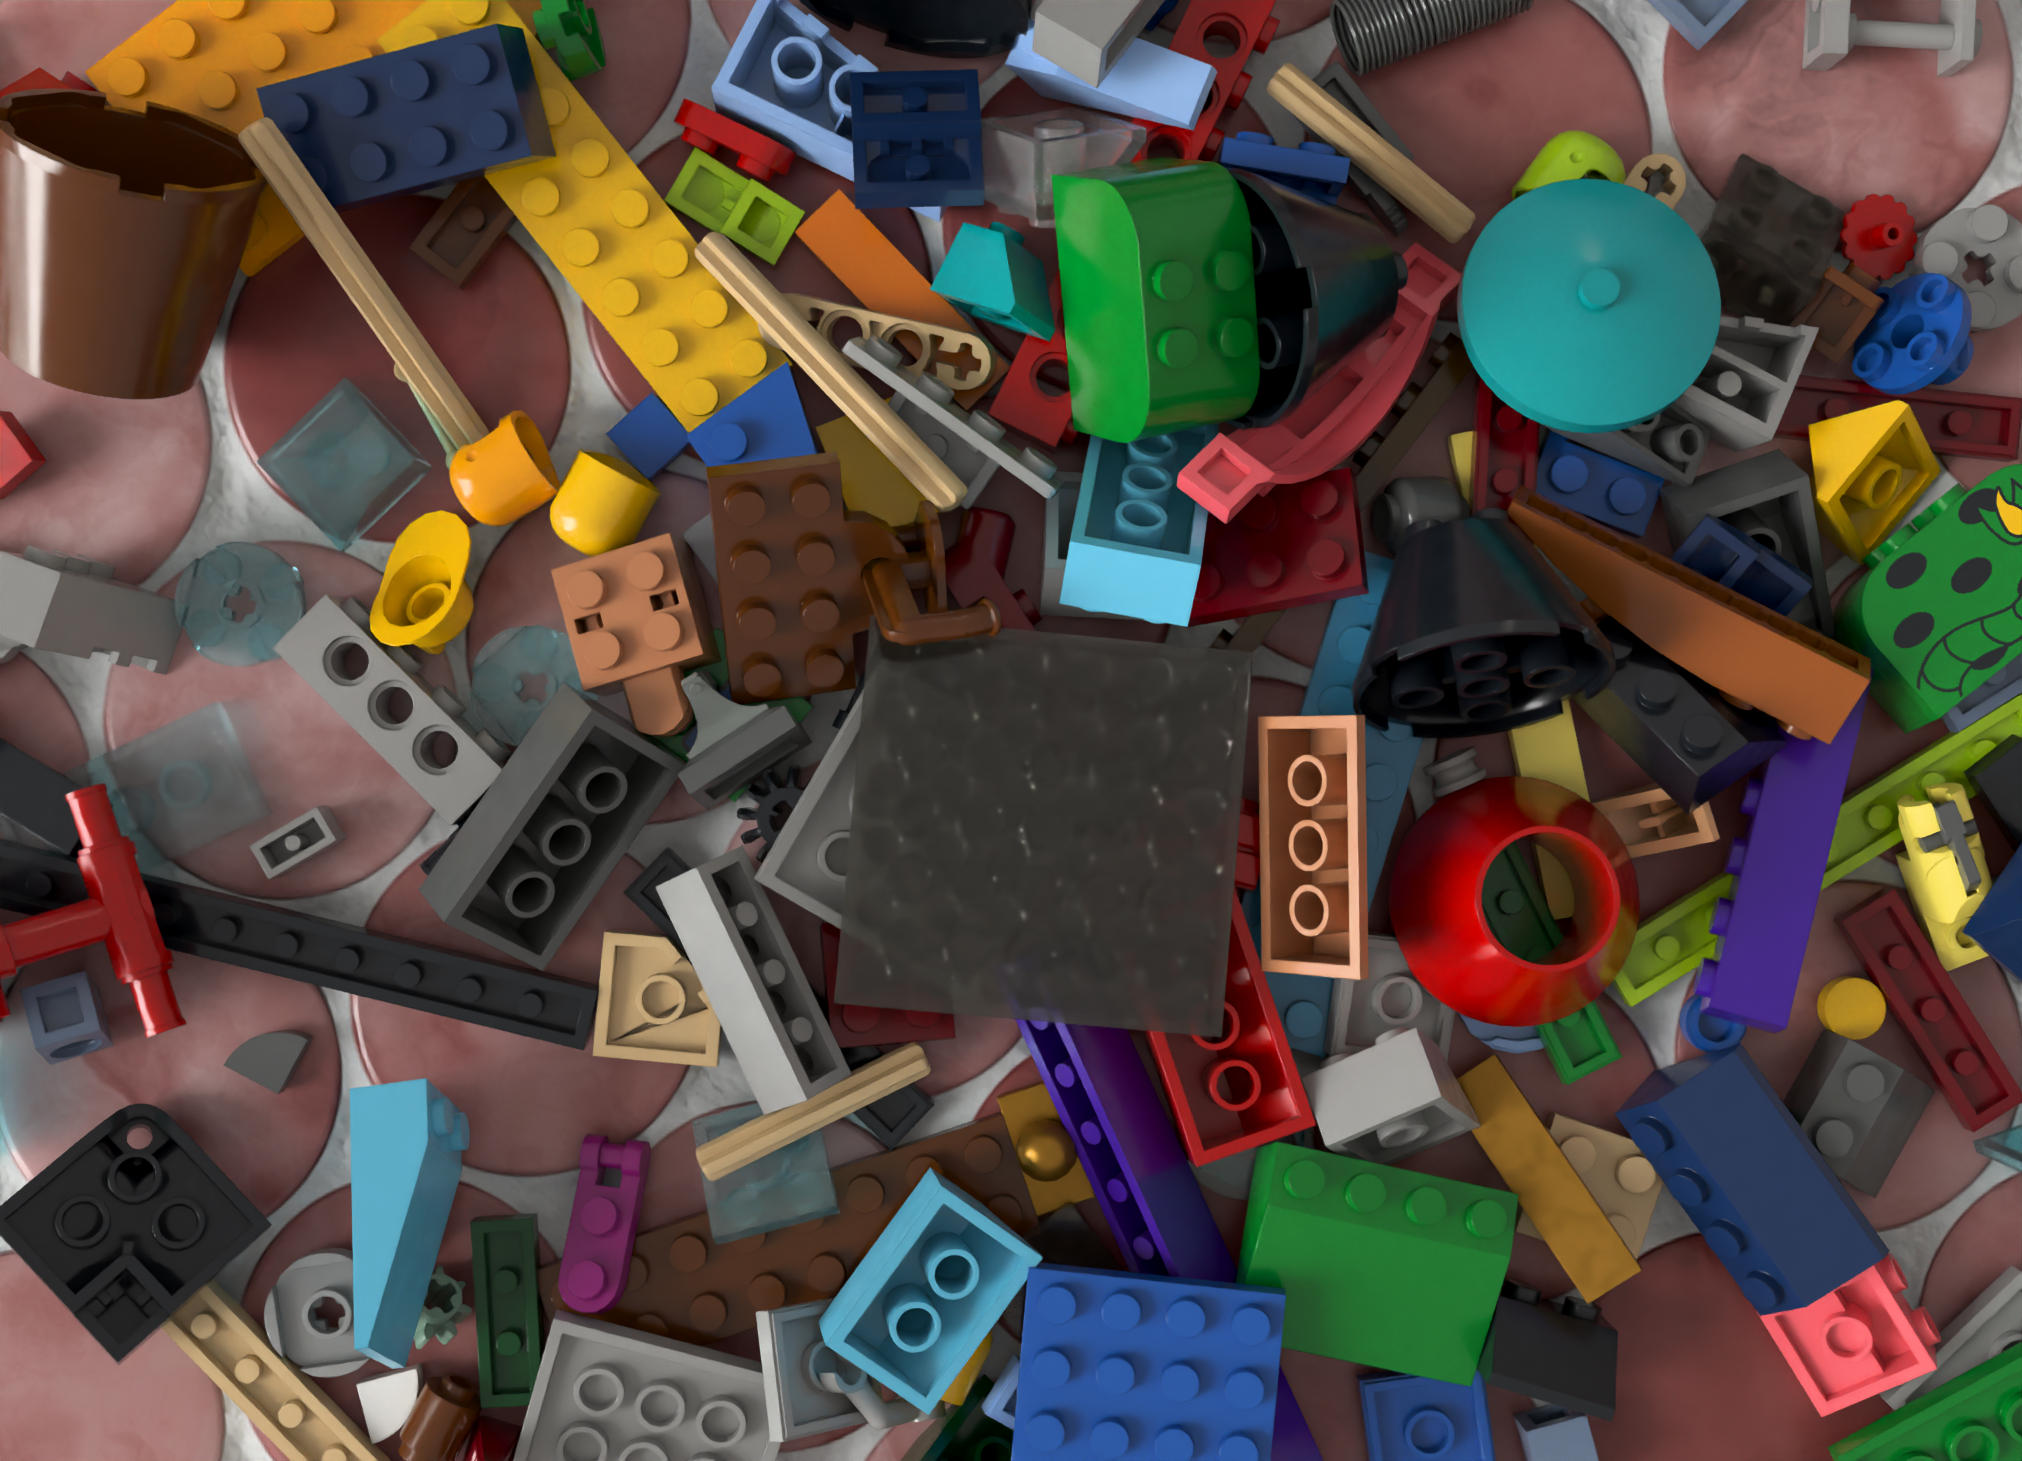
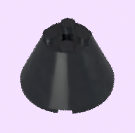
(1319, 292)
(1476, 635)

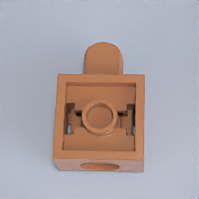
(633, 630)

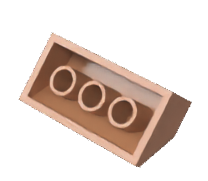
(1313, 845)

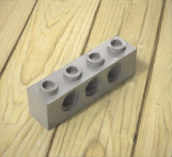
(318, 652)

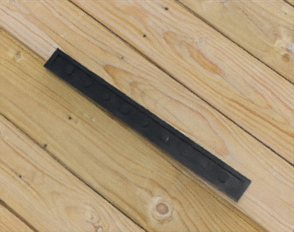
(325, 951)

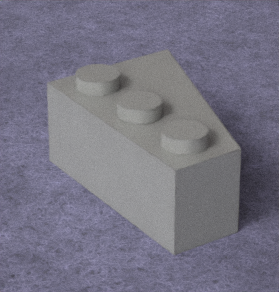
(1748, 380)
(80, 609)

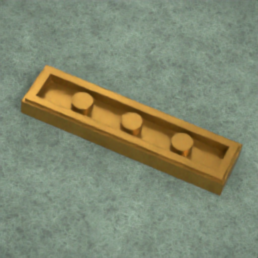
(1546, 1182)

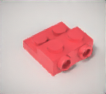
(1857, 1339)

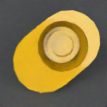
(424, 585)

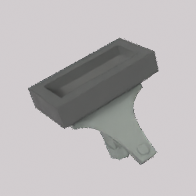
(734, 741)

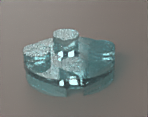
(224, 572)
(498, 680)

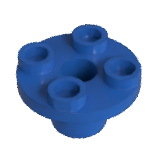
(1916, 336)

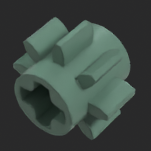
(448, 1310)

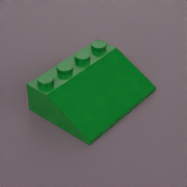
(1377, 1260)

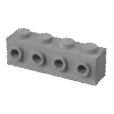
(753, 981)

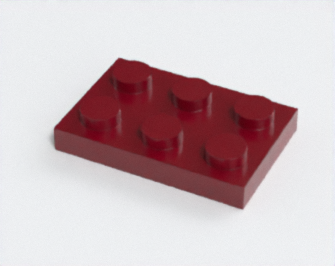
(1283, 551)

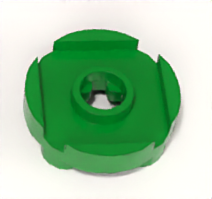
(574, 34)

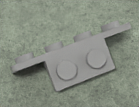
(963, 442)

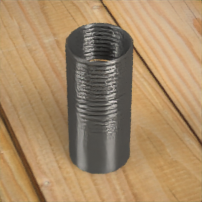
(1380, 33)

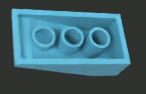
(1135, 532)
(402, 1193)

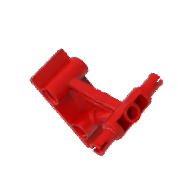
(114, 913)

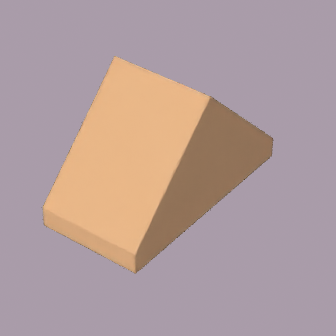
(1654, 822)

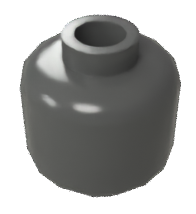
(1414, 500)

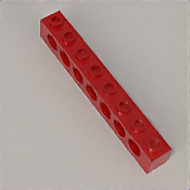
(1250, 27)

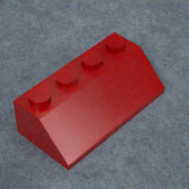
(1235, 1086)

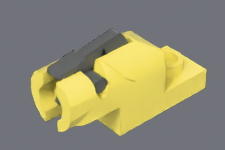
(1943, 870)

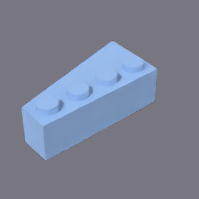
(794, 86)

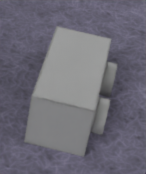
(297, 842)

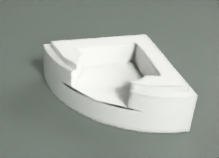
(389, 1399)

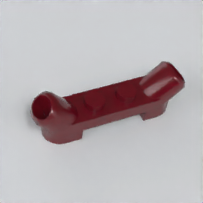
(979, 565)

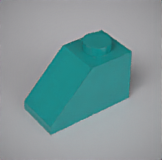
(996, 280)

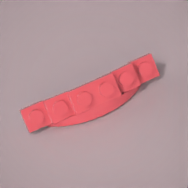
(1335, 417)

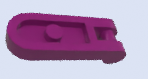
(603, 1224)

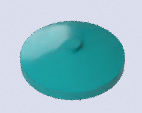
(1588, 305)

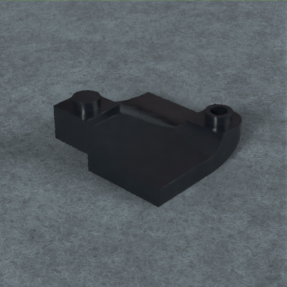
(129, 1228)

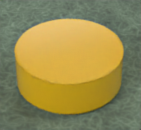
(1851, 1007)

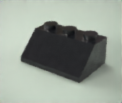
(1676, 722)

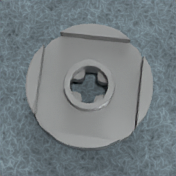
(1982, 234)
(293, 1320)

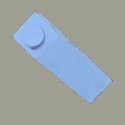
(1143, 83)

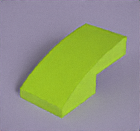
(734, 206)

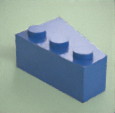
(758, 424)

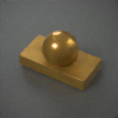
(1043, 1149)

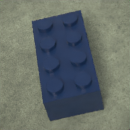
(415, 117)

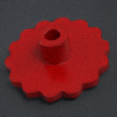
(1878, 236)

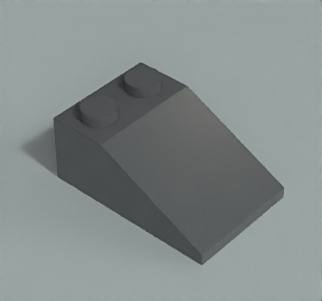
(1768, 502)

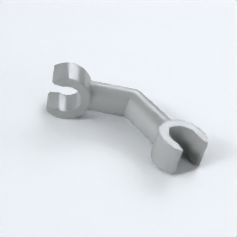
(870, 1403)

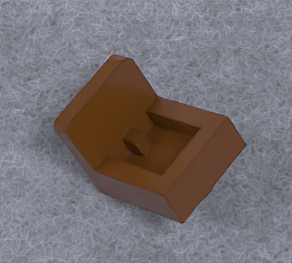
(1841, 310)

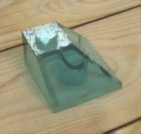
(344, 464)

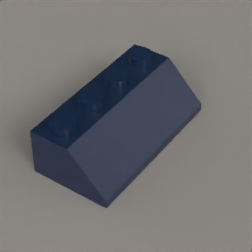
(1750, 1180)

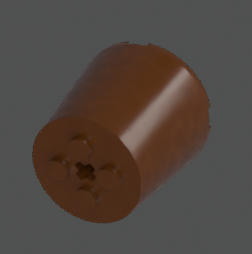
(117, 240)

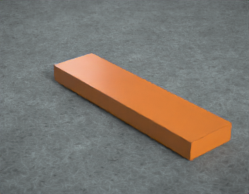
(888, 284)

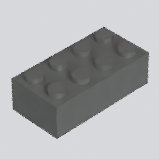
(551, 828)

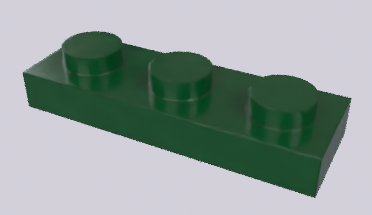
(507, 1307)

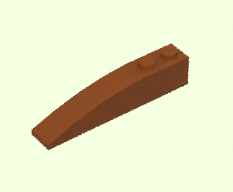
(1702, 625)

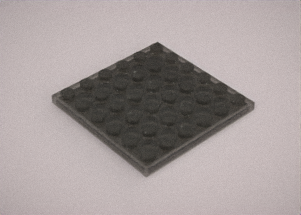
(1046, 830)

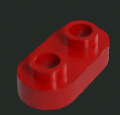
(757, 152)

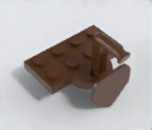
(810, 575)

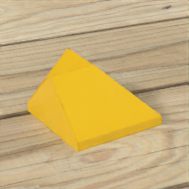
(1867, 474)

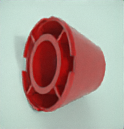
(1441, 914)

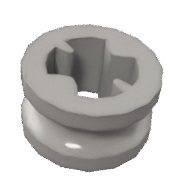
(1454, 771)

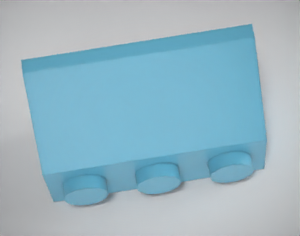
(928, 1291)

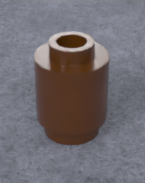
(440, 1419)

